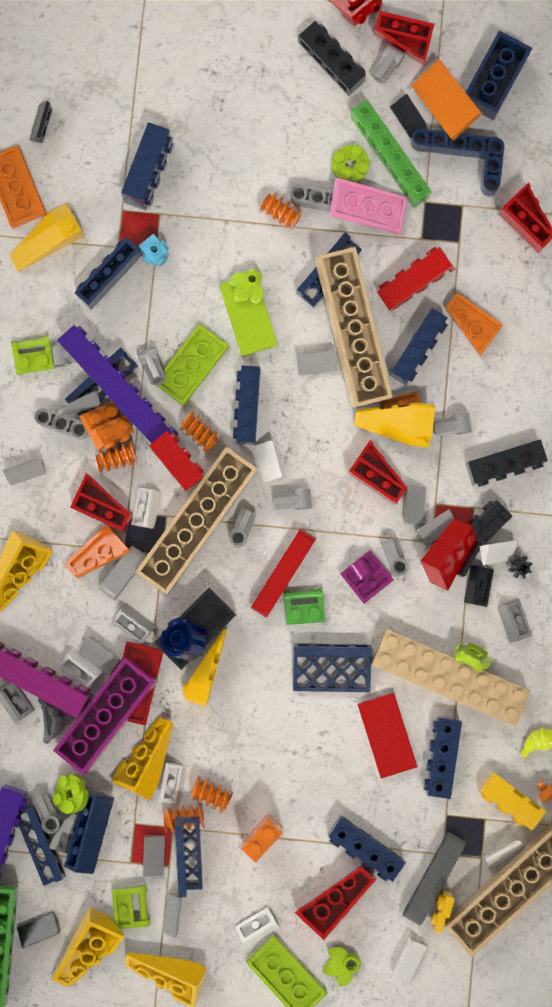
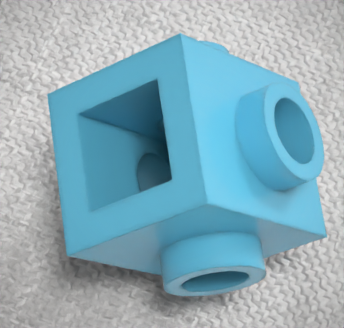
(153, 245)

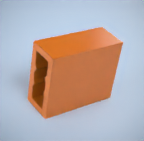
(262, 837)

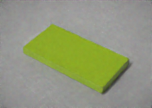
(249, 322)
(192, 364)
(285, 975)

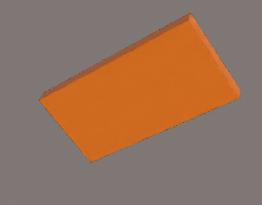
(446, 99)
(18, 189)

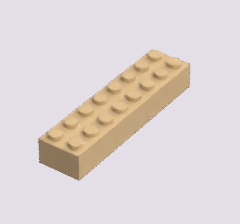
(353, 327)
(196, 521)
(450, 678)
(504, 895)

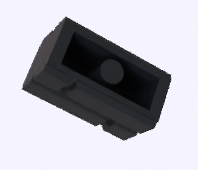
(490, 521)

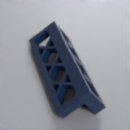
(308, 283)
(87, 385)
(44, 842)
(181, 856)

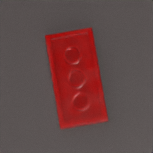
(150, 659)
(387, 735)

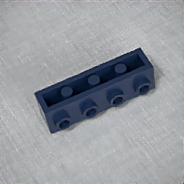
(108, 273)
(418, 346)
(248, 400)
(443, 757)
(89, 833)
(366, 848)

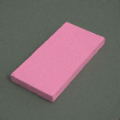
(368, 206)

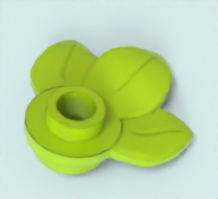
(247, 289)
(338, 966)

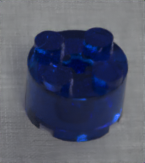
(183, 639)

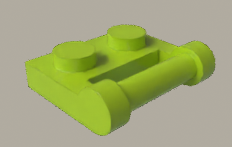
(33, 361)
(124, 907)

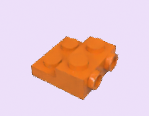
(106, 426)

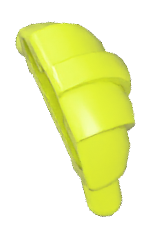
(537, 740)

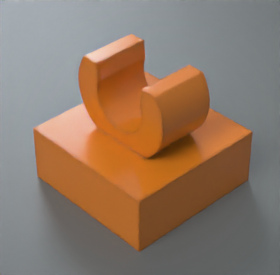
(546, 792)

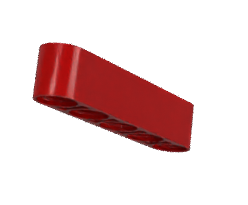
(283, 573)

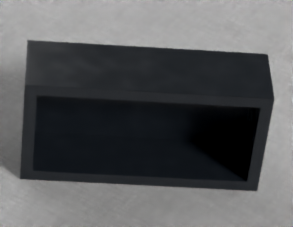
(209, 613)

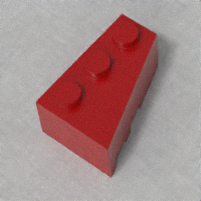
(406, 34)
(527, 218)
(177, 460)
(377, 474)
(99, 504)
(448, 554)

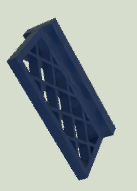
(332, 651)

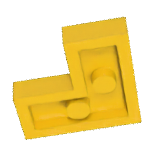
(445, 902)

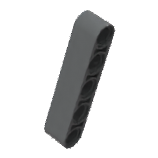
(434, 878)

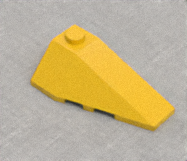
(50, 235)
(404, 424)
(18, 563)
(201, 682)
(143, 768)
(92, 941)
(176, 975)

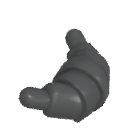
(52, 720)

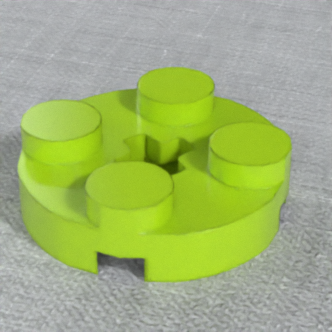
(353, 153)
(473, 656)
(62, 797)

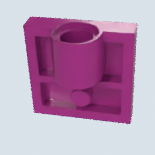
(367, 576)

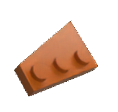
(473, 322)
(97, 552)

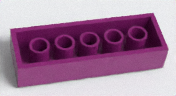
(43, 682)
(105, 715)

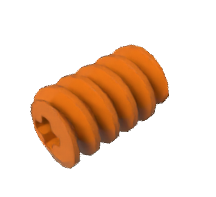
(278, 209)
(199, 431)
(116, 457)
(210, 794)
(170, 817)

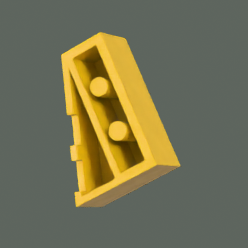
(511, 801)

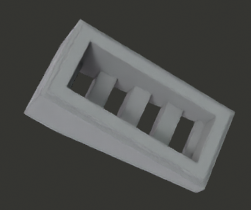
(85, 403)

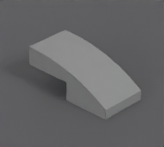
(63, 834)

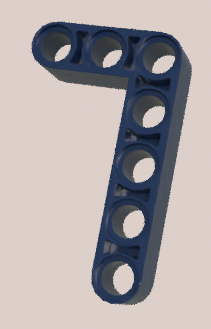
(466, 150)

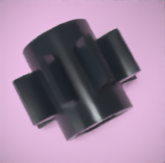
(525, 569)

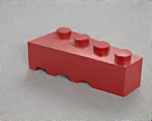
(415, 278)
(333, 904)

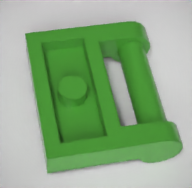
(306, 612)

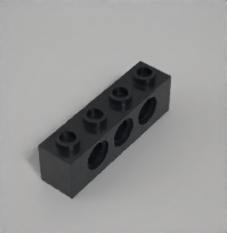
(347, 82)
(533, 449)

